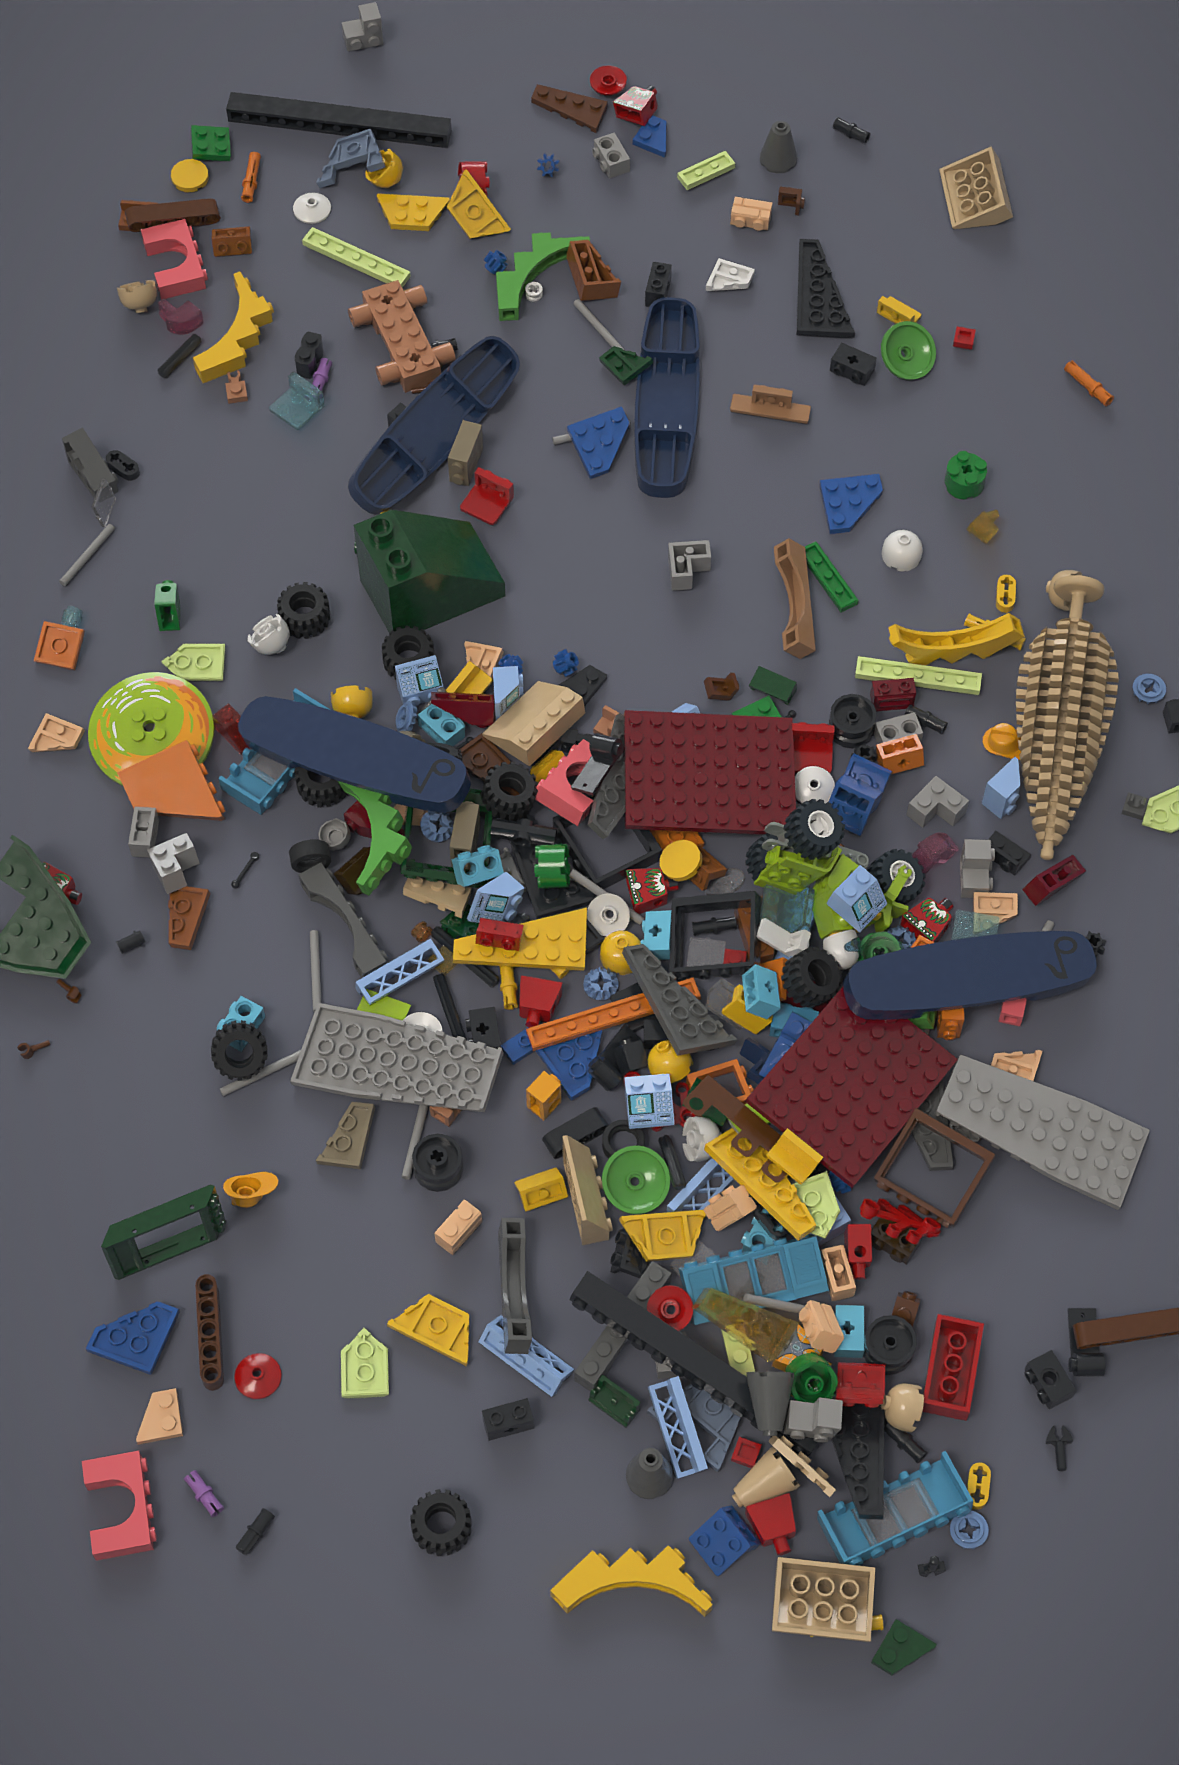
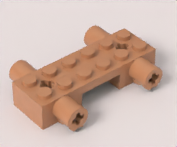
(393, 317)

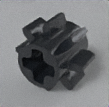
(866, 752)
(1096, 943)

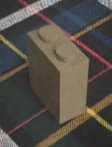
(465, 453)
(465, 830)

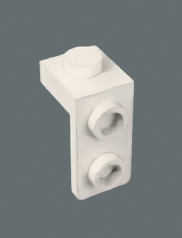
(782, 940)

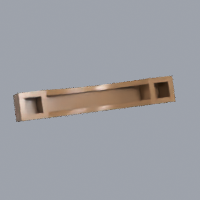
(792, 565)

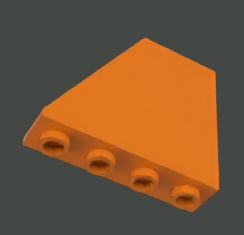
(173, 784)

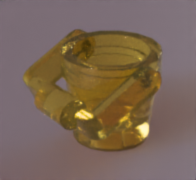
(984, 526)

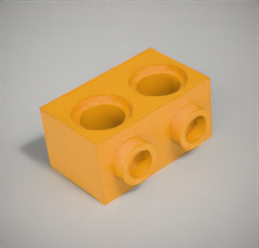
(544, 1095)

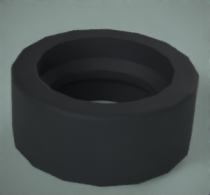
(308, 854)
(617, 1126)

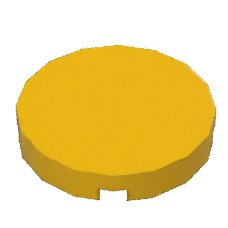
(189, 175)
(680, 860)

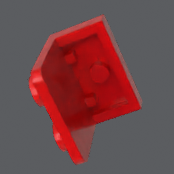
(488, 497)
(812, 745)
(861, 1384)

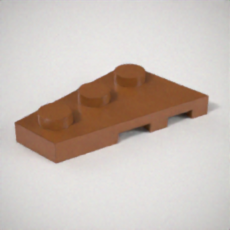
(186, 913)

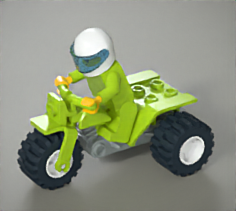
(810, 851)

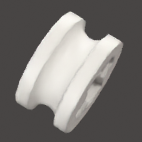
(532, 296)

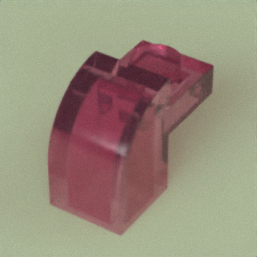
(180, 320)
(934, 849)

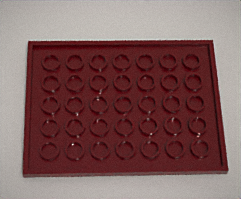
(707, 772)
(851, 1085)

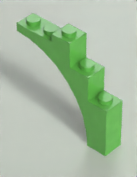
(528, 265)
(386, 843)

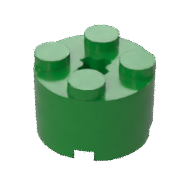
(965, 475)
(552, 866)
(879, 942)
(808, 1367)

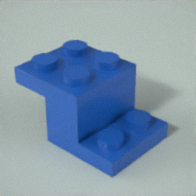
(859, 792)
(790, 1033)

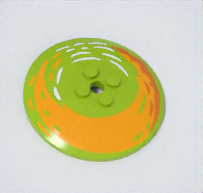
(158, 698)

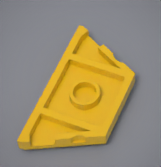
(474, 210)
(411, 211)
(664, 1234)
(436, 1326)

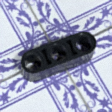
(581, 1128)

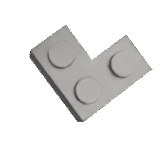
(363, 31)
(685, 559)
(937, 799)
(171, 859)
(975, 867)
(813, 1420)

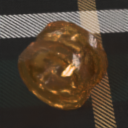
(421, 931)

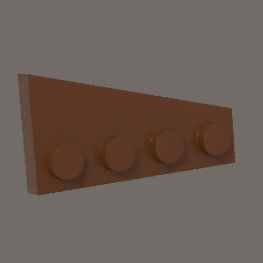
(580, 108)
(481, 756)

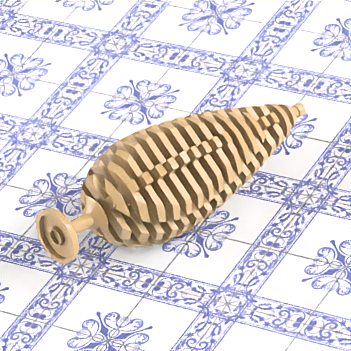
(1065, 678)

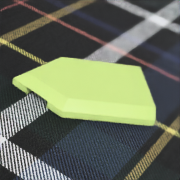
(198, 662)
(1163, 811)
(820, 1201)
(364, 1367)

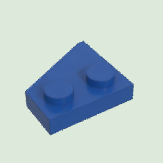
(652, 136)

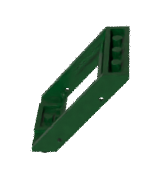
(434, 872)
(122, 1251)

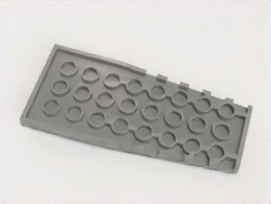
(394, 1061)
(1046, 1128)

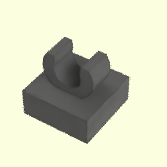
(1135, 806)

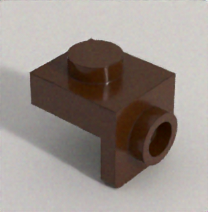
(791, 197)
(721, 687)
(906, 1306)

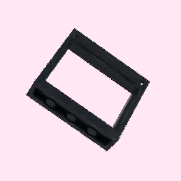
(645, 837)
(711, 903)

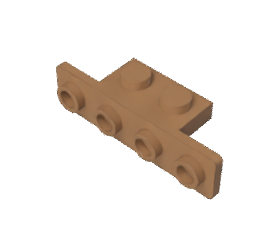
(770, 403)

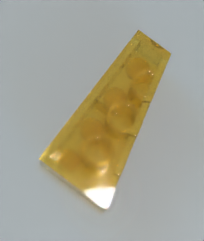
(750, 1325)

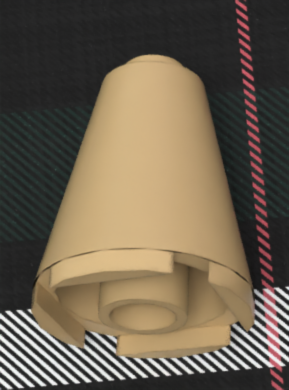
(765, 1480)

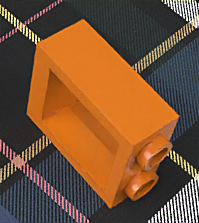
(722, 1069)

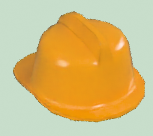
(1002, 741)
(250, 1188)

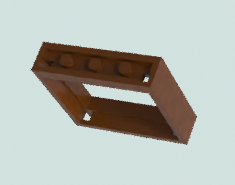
(950, 1135)

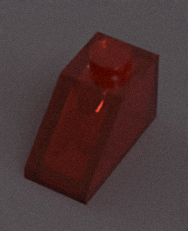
(226, 723)

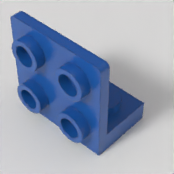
(723, 1539)

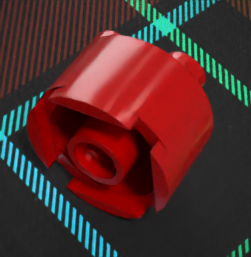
(477, 170)

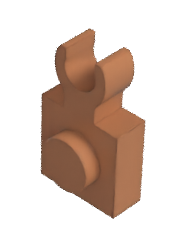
(236, 389)

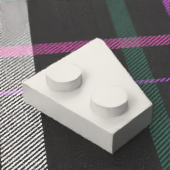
(729, 276)

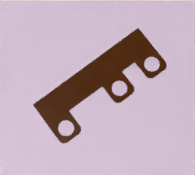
(752, 1126)

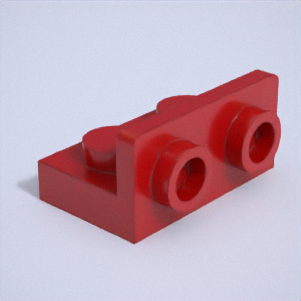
(499, 934)

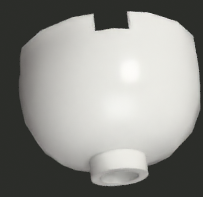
(902, 550)
(270, 635)
(698, 1133)

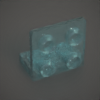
(298, 402)
(786, 909)
(973, 924)

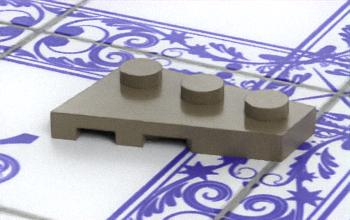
(349, 1141)

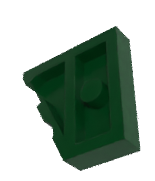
(624, 364)
(901, 1648)

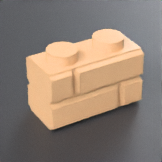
(751, 213)
(729, 1207)
(458, 1227)
(838, 1273)
(821, 1326)

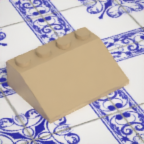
(976, 191)
(536, 721)
(585, 1192)
(823, 1599)

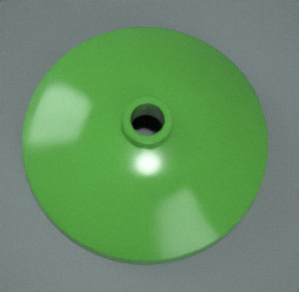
(916, 345)
(643, 1165)

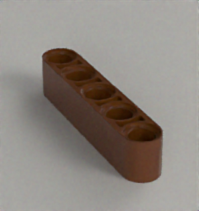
(195, 213)
(1126, 1328)
(214, 1341)

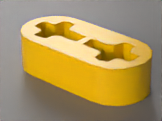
(1001, 593)
(984, 1485)

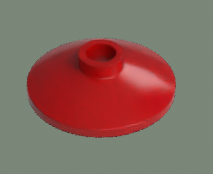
(608, 80)
(671, 1296)
(260, 1386)

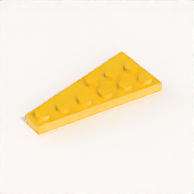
(545, 943)
(776, 1197)

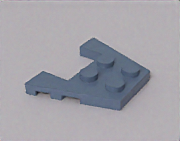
(349, 151)
(712, 1417)

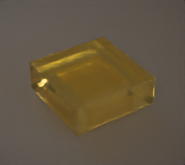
(448, 964)

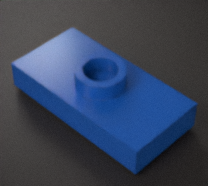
(517, 1047)

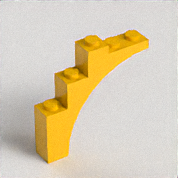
(230, 352)
(952, 646)
(630, 1570)

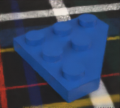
(599, 440)
(848, 500)
(570, 1062)
(135, 1337)

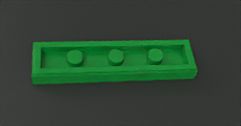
(829, 578)

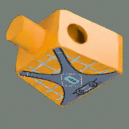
(795, 1346)

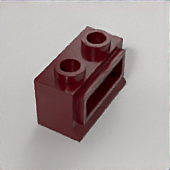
(893, 694)

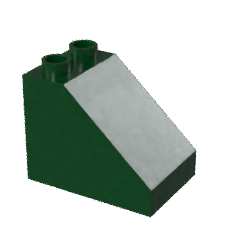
(424, 568)

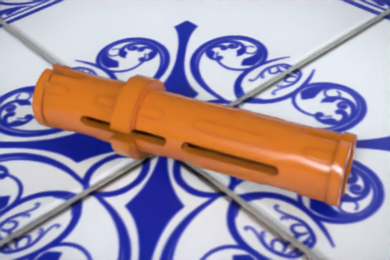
(249, 183)
(1095, 388)

